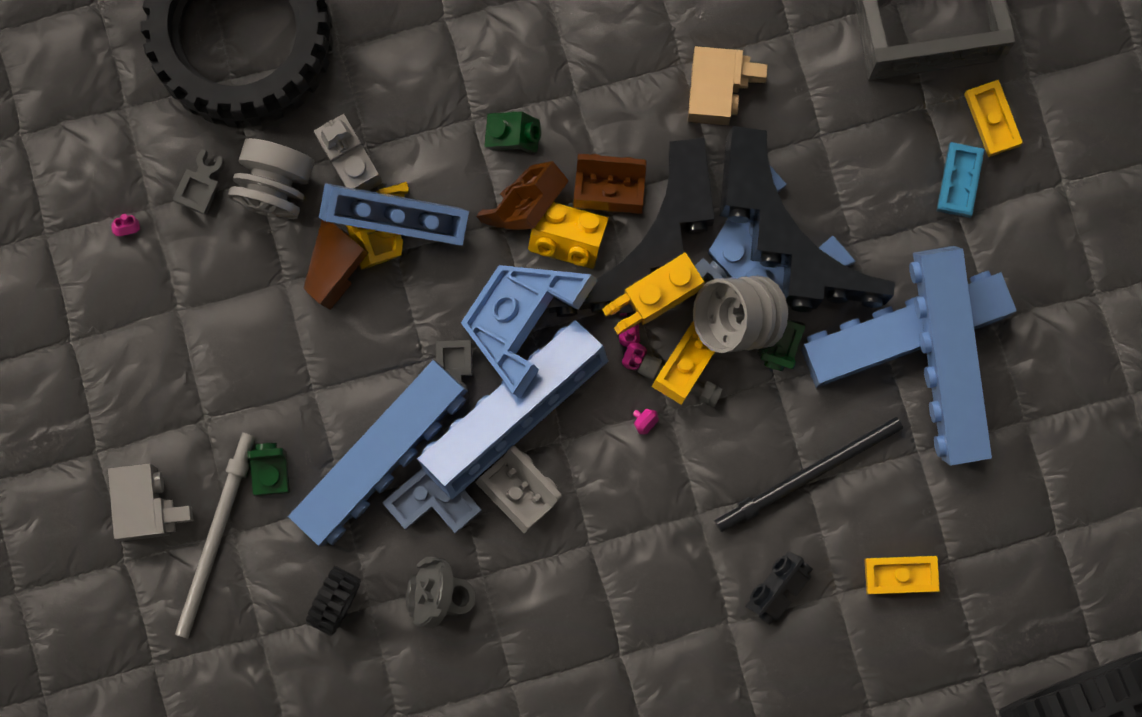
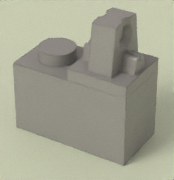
(347, 154)
(137, 505)

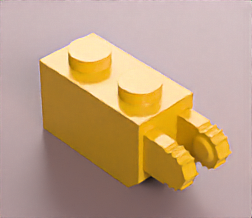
(657, 292)

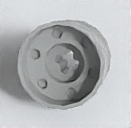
(270, 182)
(740, 313)

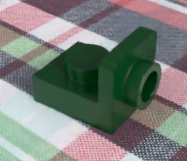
(269, 470)

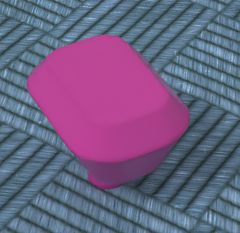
(125, 225)
(630, 336)
(634, 356)
(645, 421)

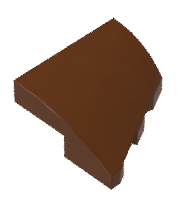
(526, 198)
(332, 264)

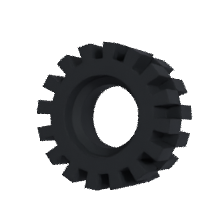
(333, 600)

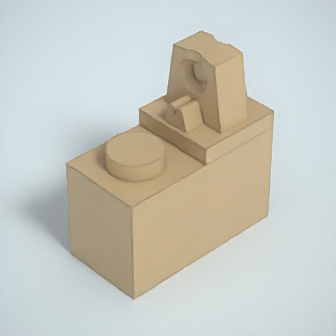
(715, 78)

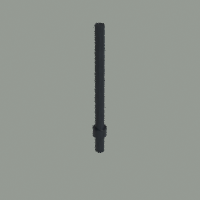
(750, 508)

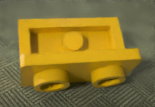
(569, 235)

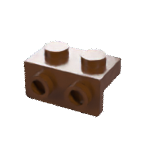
(610, 183)

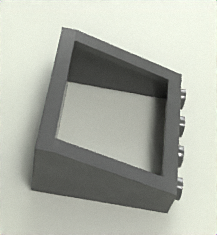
(935, 54)

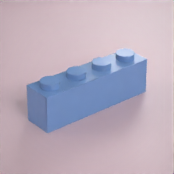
(393, 214)

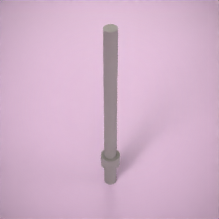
(236, 470)

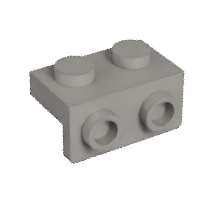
(519, 489)

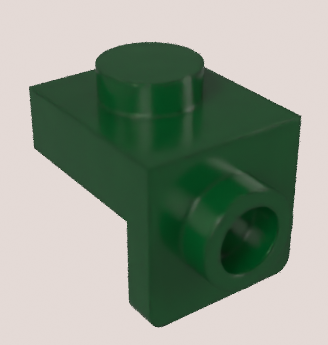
(512, 131)
(784, 351)

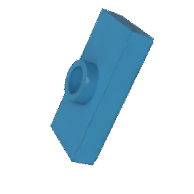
(960, 179)

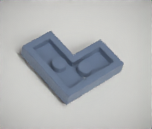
(423, 494)

